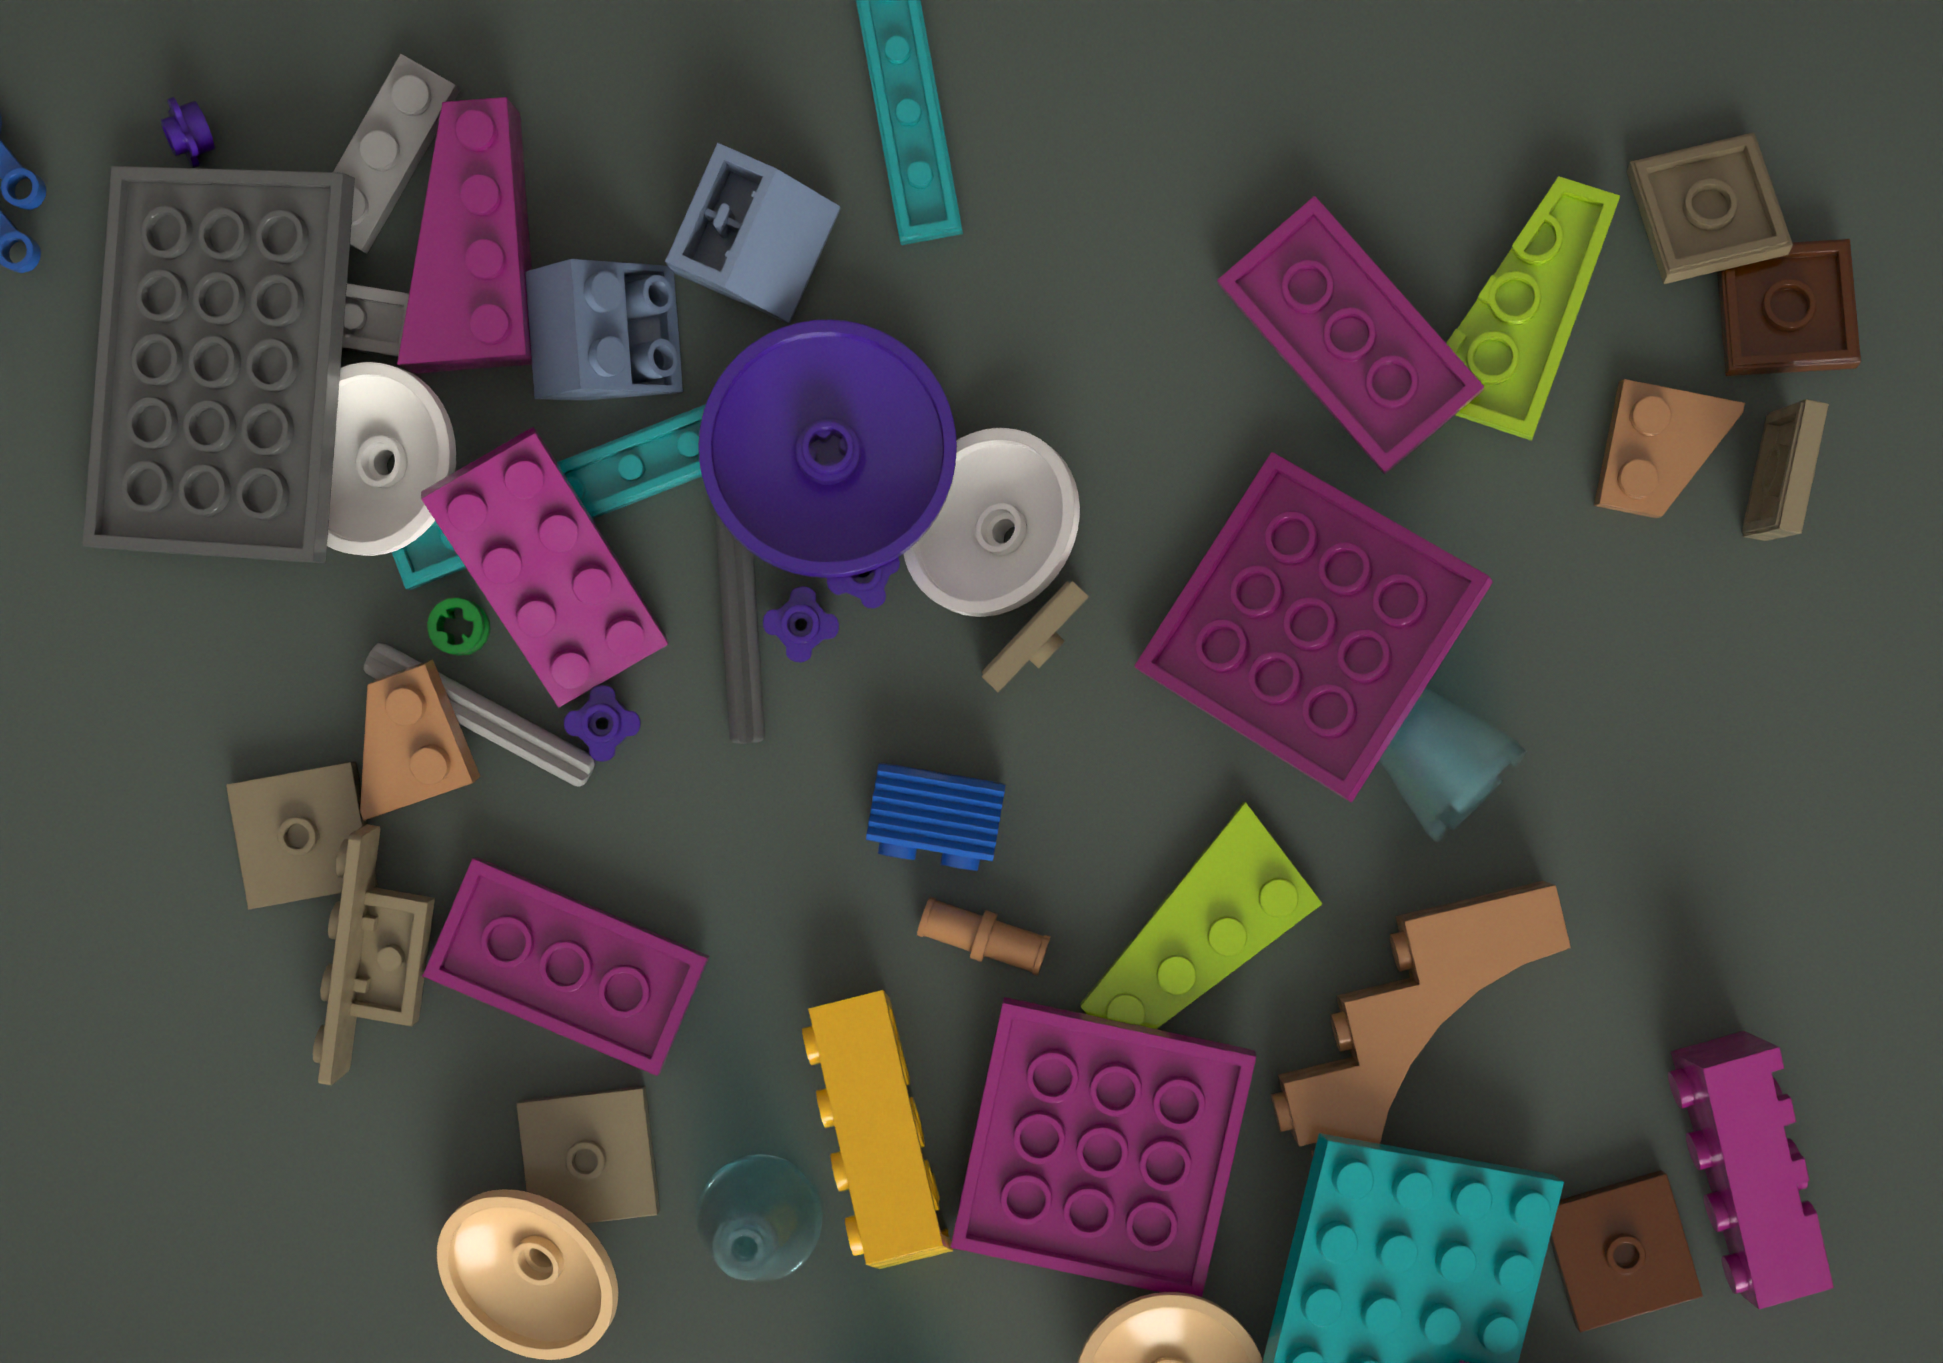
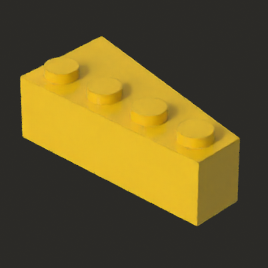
(876, 1131)

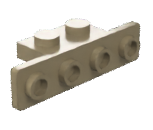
(376, 956)

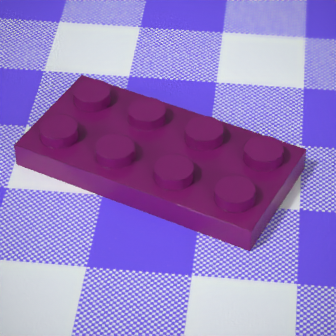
(1350, 335)
(544, 566)
(566, 966)

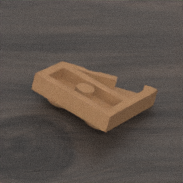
(1658, 445)
(411, 742)

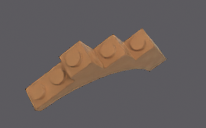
(1449, 959)

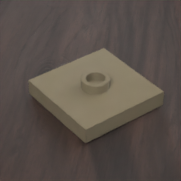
(1709, 208)
(1785, 471)
(1037, 638)
(293, 830)
(591, 1153)

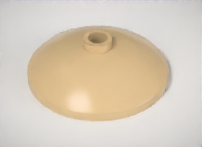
(527, 1274)
(1170, 1330)

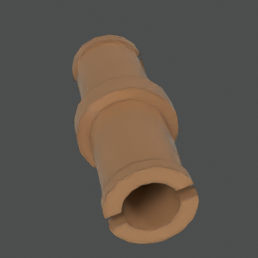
(983, 935)

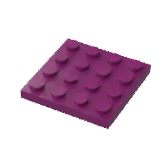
(1313, 625)
(1102, 1148)

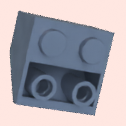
(752, 234)
(603, 330)

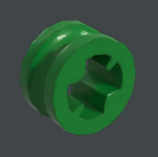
(446, 641)

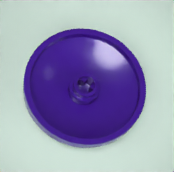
(827, 448)

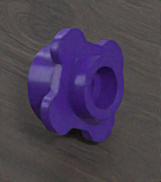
(187, 131)
(868, 589)
(819, 624)
(620, 723)

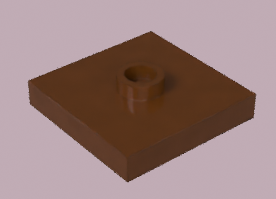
(1791, 312)
(1623, 1251)

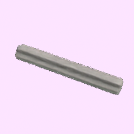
(496, 722)

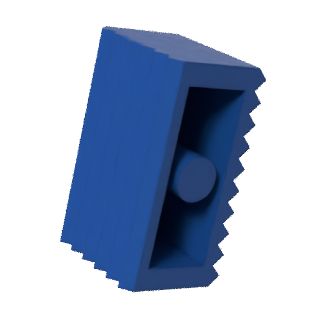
(935, 814)

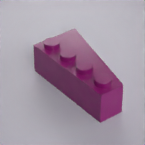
(472, 246)
(1751, 1168)

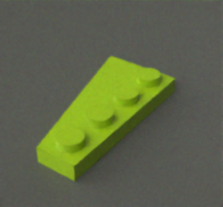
(1530, 307)
(1212, 922)

